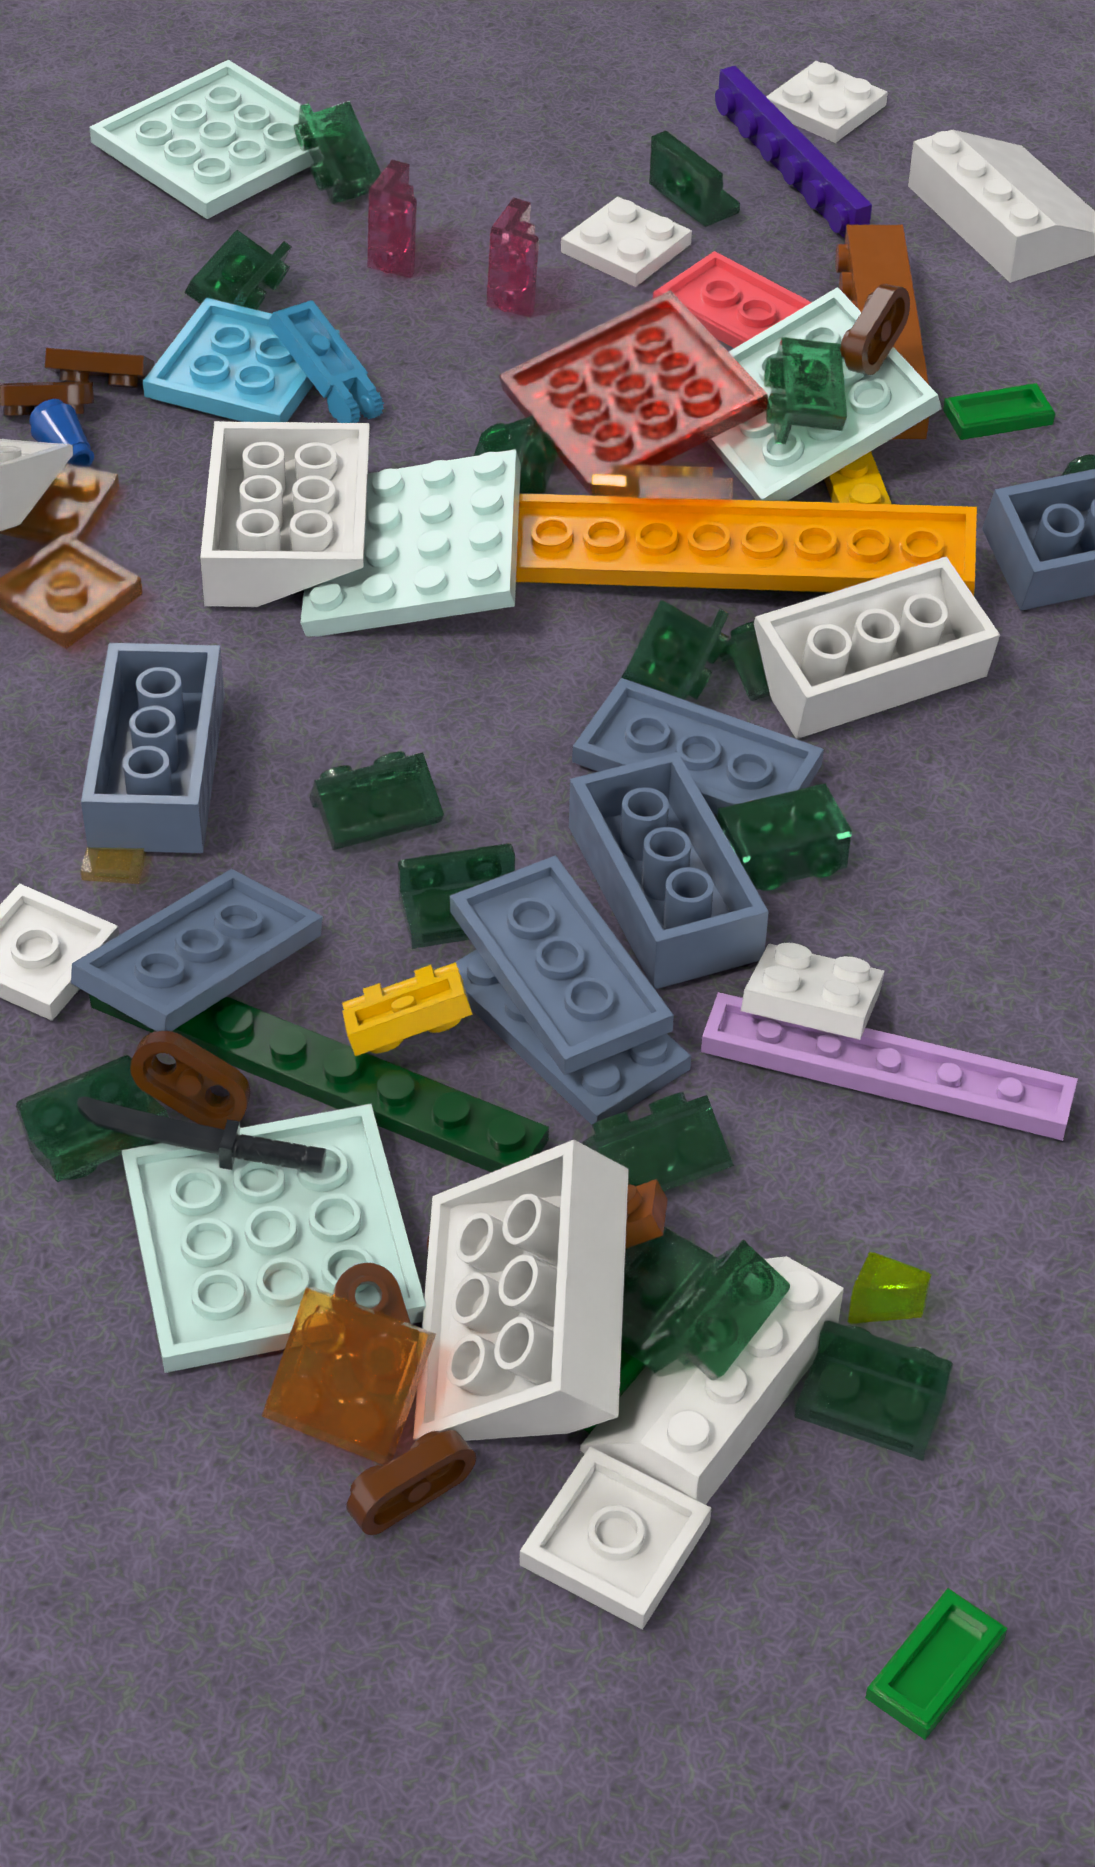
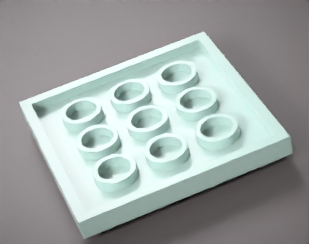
(209, 138)
(876, 409)
(433, 547)
(242, 1244)

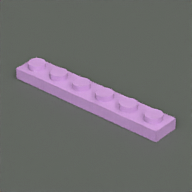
(896, 1069)

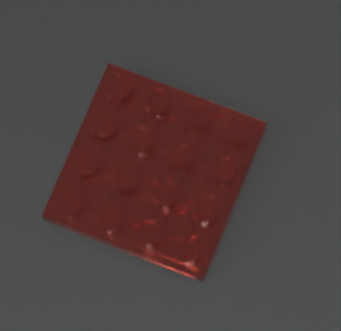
(635, 390)

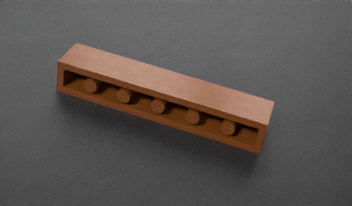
(878, 257)

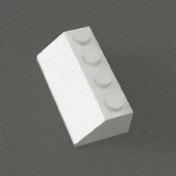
(874, 646)
(696, 1428)

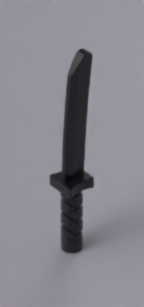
(223, 1142)

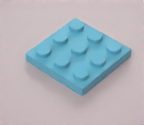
(229, 367)

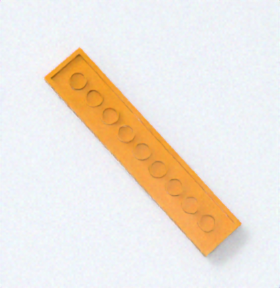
(735, 542)

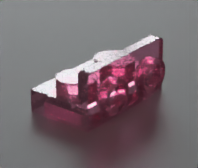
(392, 221)
(513, 260)

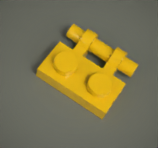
(423, 1003)

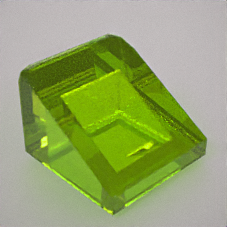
(888, 1291)

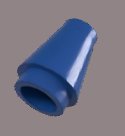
(59, 423)

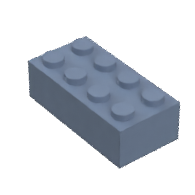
(1045, 538)
(154, 747)
(667, 870)

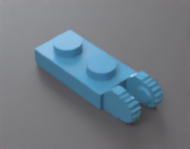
(327, 362)

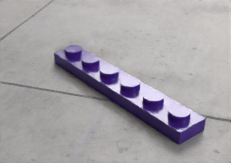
(791, 152)

